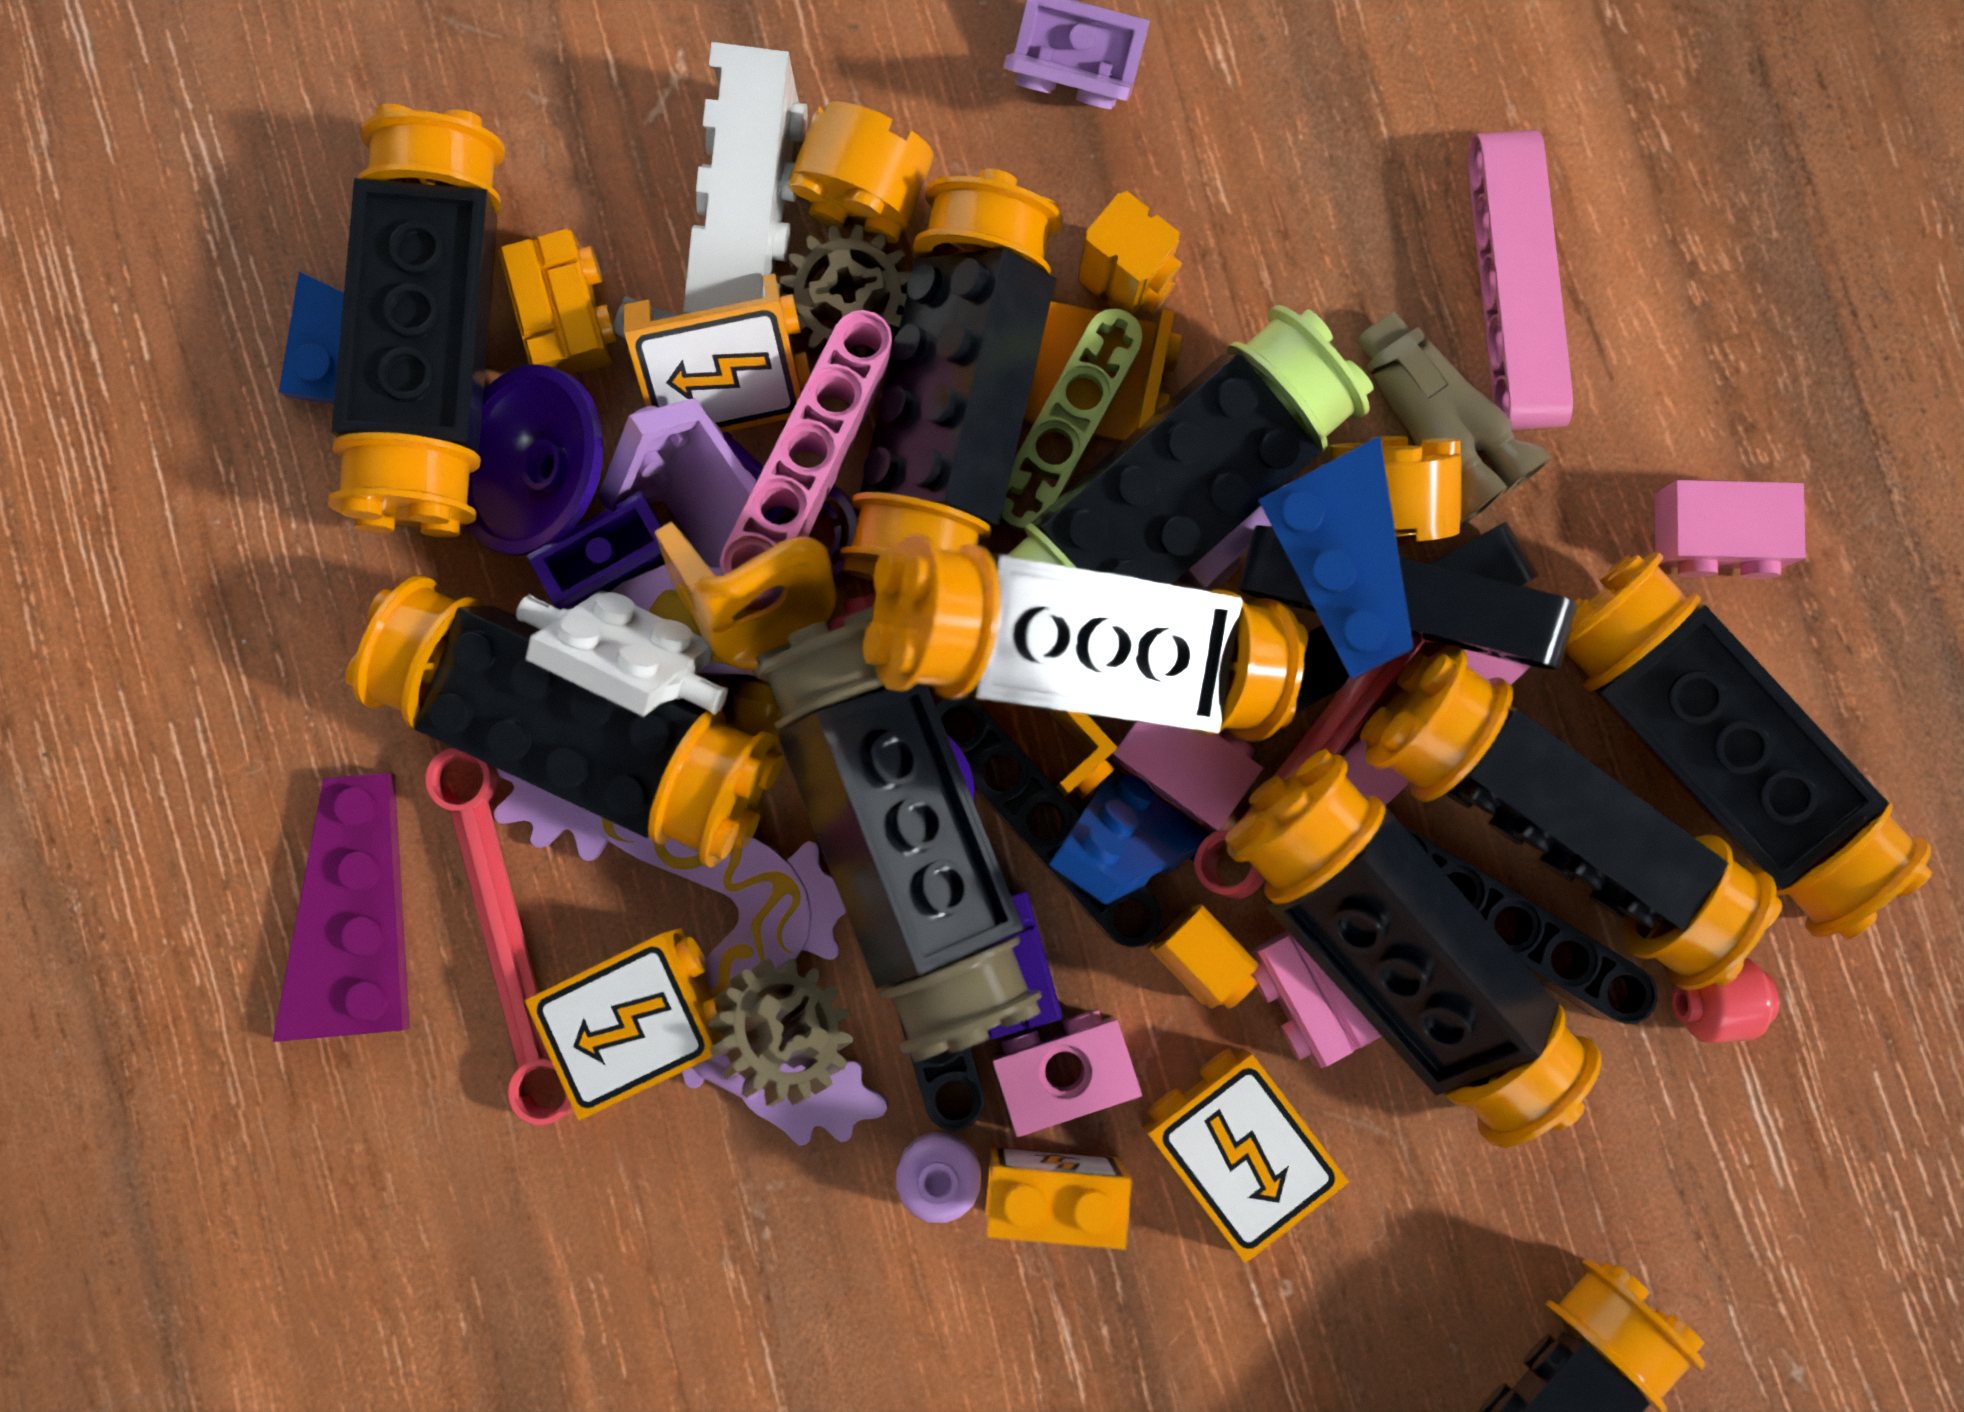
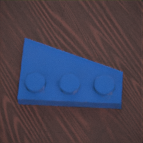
(312, 342)
(1346, 555)
(1125, 839)

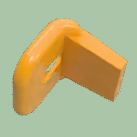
(713, 600)

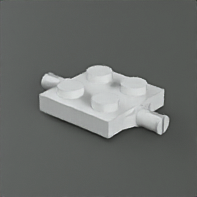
(621, 652)

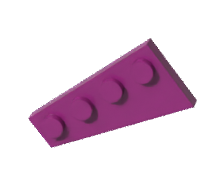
(349, 924)

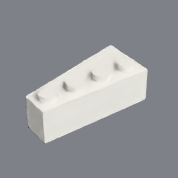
(747, 183)

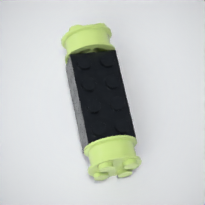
(1205, 456)

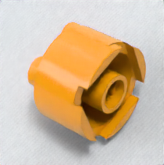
(860, 170)
(1421, 484)

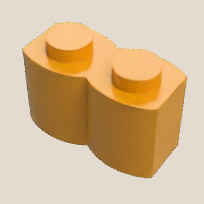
(1205, 958)

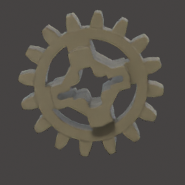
(823, 297)
(754, 1033)

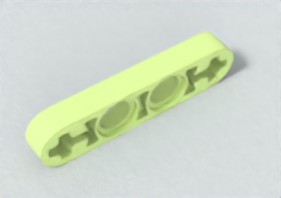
(1073, 423)

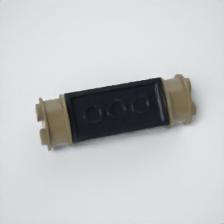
(899, 839)

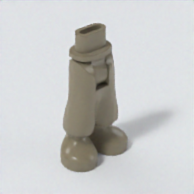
(1441, 403)

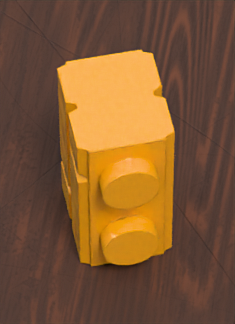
(1130, 256)
(556, 302)

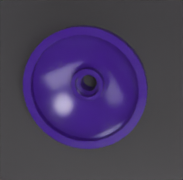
(536, 458)

